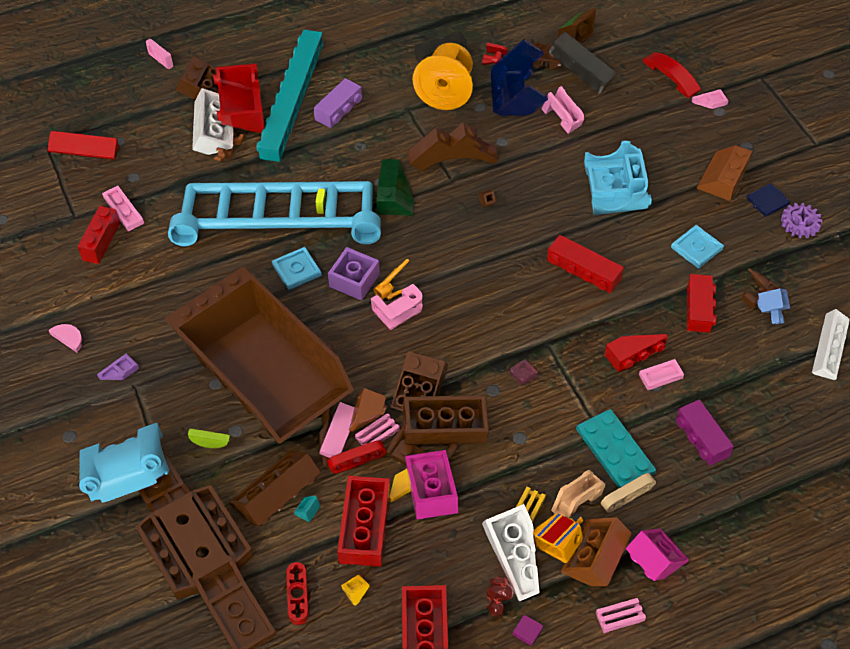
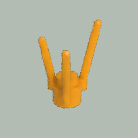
(384, 289)

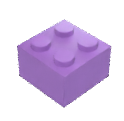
(354, 273)

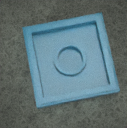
(697, 246)
(296, 268)

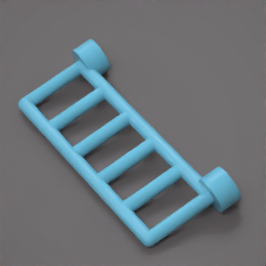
(365, 224)

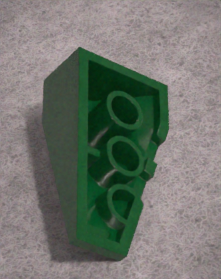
(393, 190)

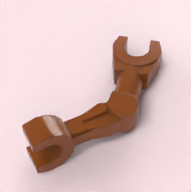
(223, 153)

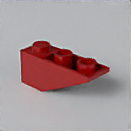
(630, 349)

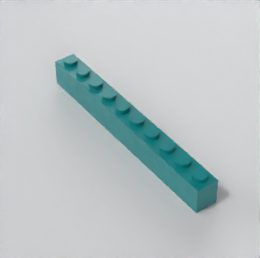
(290, 97)

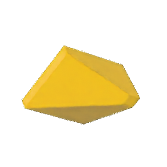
(355, 589)

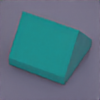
(307, 508)

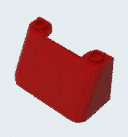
(239, 97)

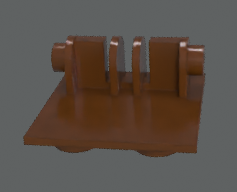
(553, 62)

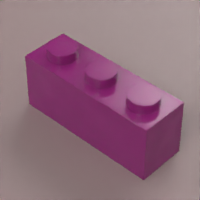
(704, 432)

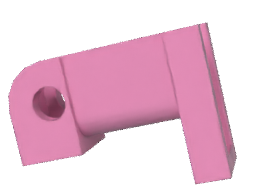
(565, 109)
(400, 309)

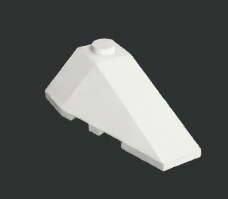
(515, 548)

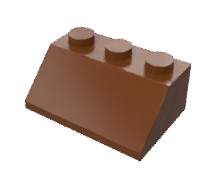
(725, 172)
(598, 552)

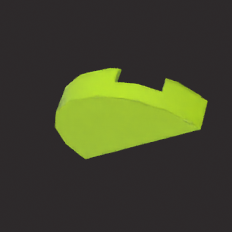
(208, 439)

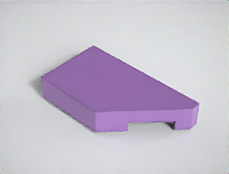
(119, 369)

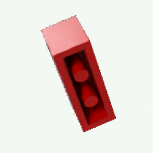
(99, 234)
(700, 303)

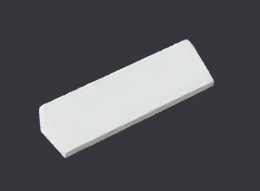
(831, 345)

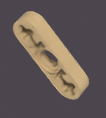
(628, 492)

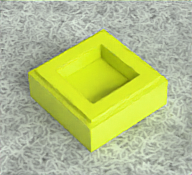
(320, 201)

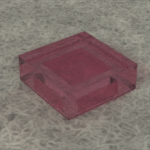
(523, 372)

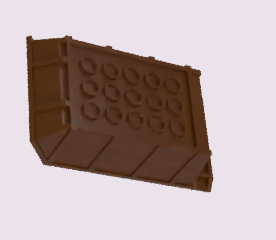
(261, 353)

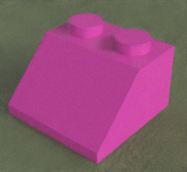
(656, 554)

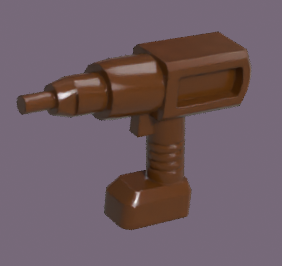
(764, 284)

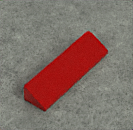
(83, 145)

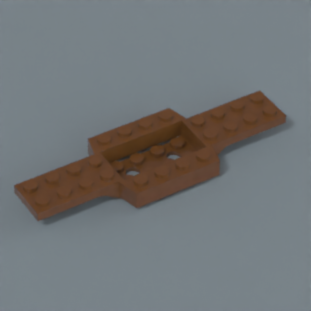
(215, 575)

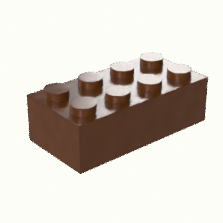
(445, 420)

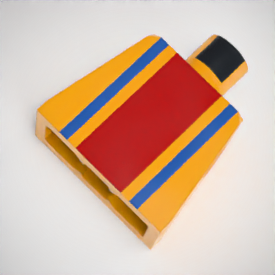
(559, 536)

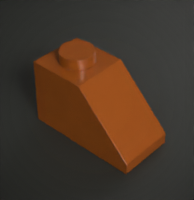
(367, 409)

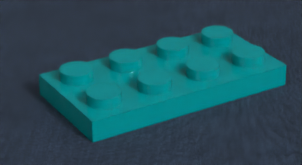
(615, 448)

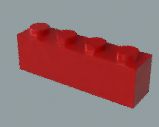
(585, 263)

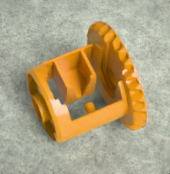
(445, 77)

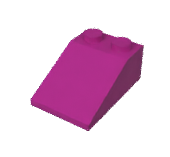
(431, 484)

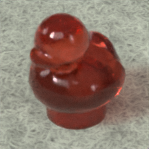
(498, 592)

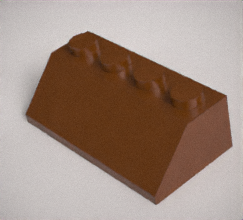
(275, 487)

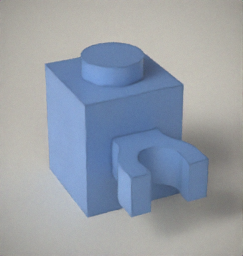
(773, 303)

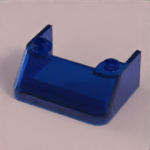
(507, 82)

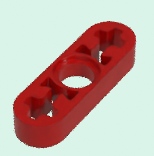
(356, 456)
(303, 600)

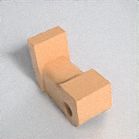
(577, 492)

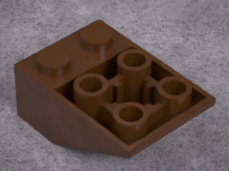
(197, 76)
(419, 378)

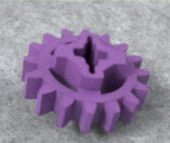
(801, 220)

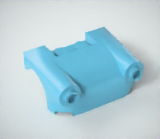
(618, 180)
(122, 466)

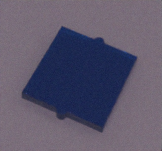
(768, 199)

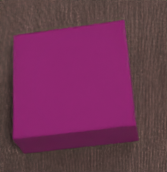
(527, 630)

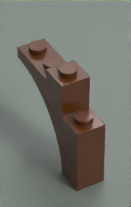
(442, 146)

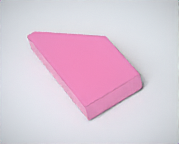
(711, 100)

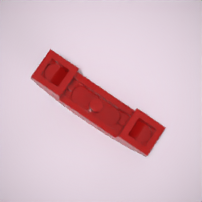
(675, 71)

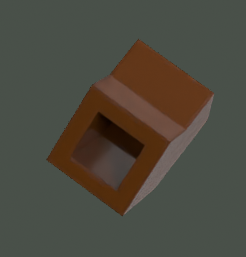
(488, 194)

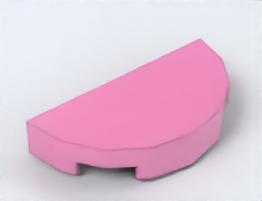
(68, 335)

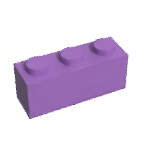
(338, 103)

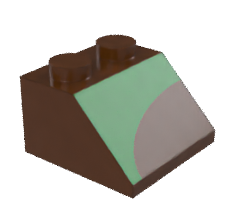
(580, 26)

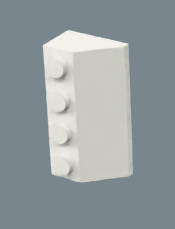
(207, 130)

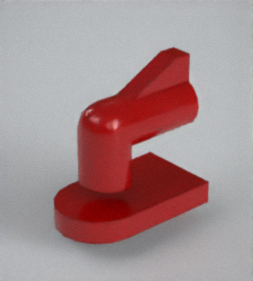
(498, 50)

